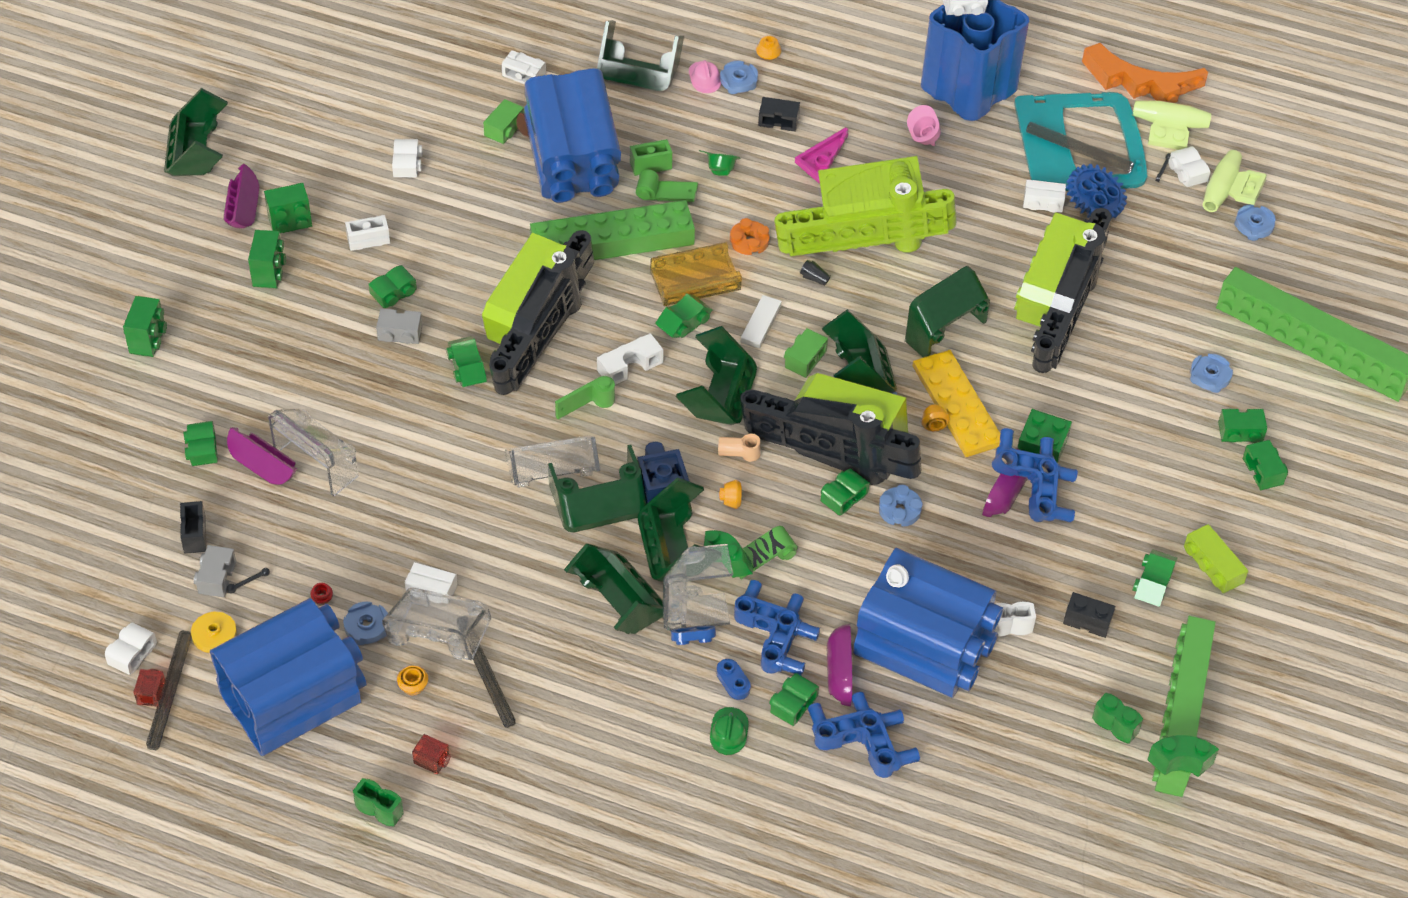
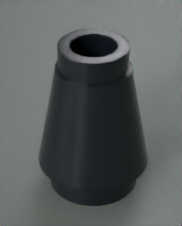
(814, 272)

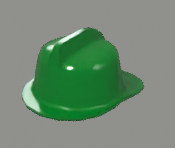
(721, 163)
(729, 730)

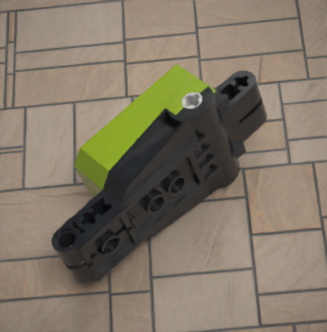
(1060, 282)
(534, 304)
(839, 427)

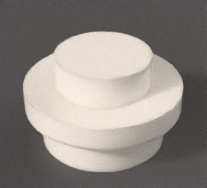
(897, 576)

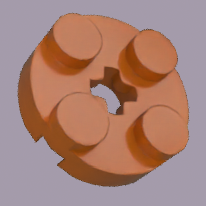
(749, 228)

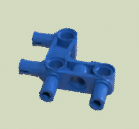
(1043, 483)
(773, 619)
(853, 728)

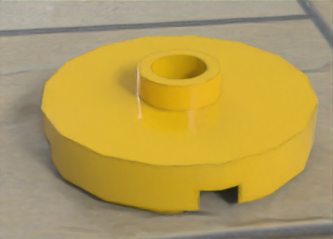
(206, 639)

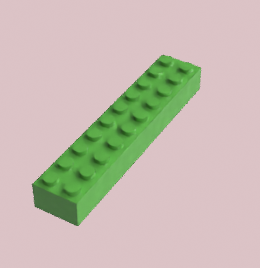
(1315, 333)

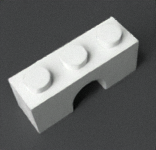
(642, 351)

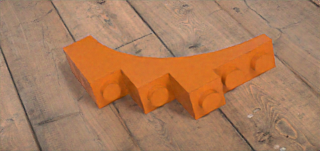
(1138, 82)

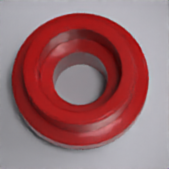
(321, 588)

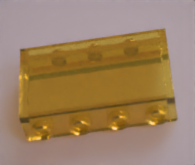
(696, 271)

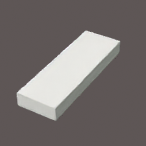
(760, 321)

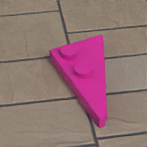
(822, 154)

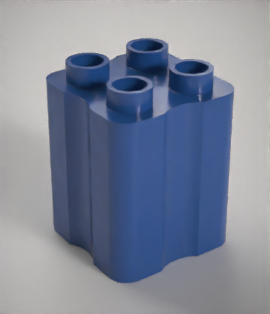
(974, 57)
(572, 134)
(928, 627)
(289, 675)

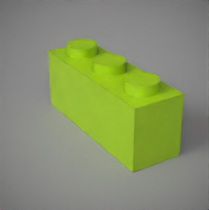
(1215, 558)

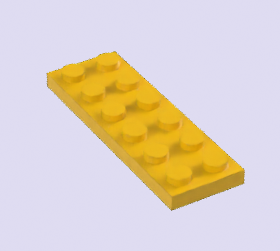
(952, 390)

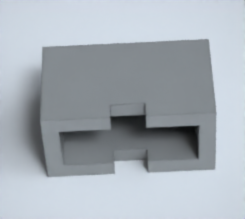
(399, 327)
(213, 571)

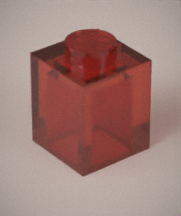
(149, 687)
(431, 754)

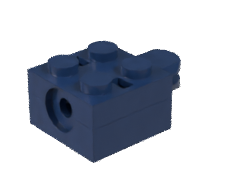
(660, 468)

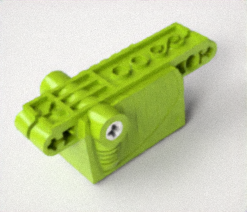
(868, 208)

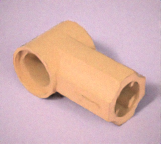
(745, 447)

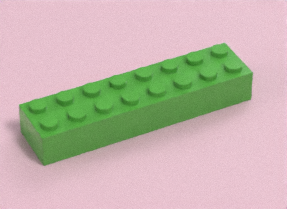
(626, 230)
(1185, 694)

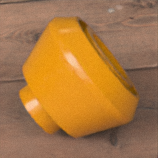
(768, 48)
(935, 418)
(731, 494)
(412, 679)

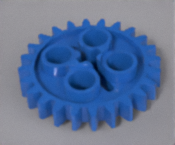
(1096, 189)

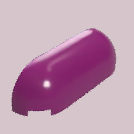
(242, 199)
(260, 457)
(1003, 494)
(840, 664)

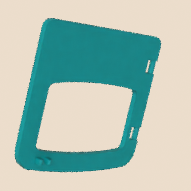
(1055, 163)

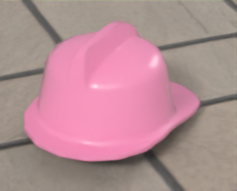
(705, 76)
(924, 125)

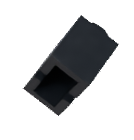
(779, 113)
(193, 527)
(1089, 614)

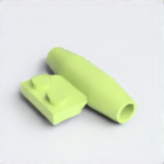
(1170, 122)
(1229, 181)

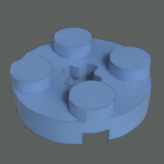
(736, 85)
(1251, 229)
(1205, 380)
(904, 496)
(354, 620)

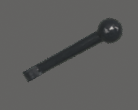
(1167, 156)
(231, 588)

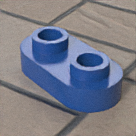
(685, 635)
(731, 677)

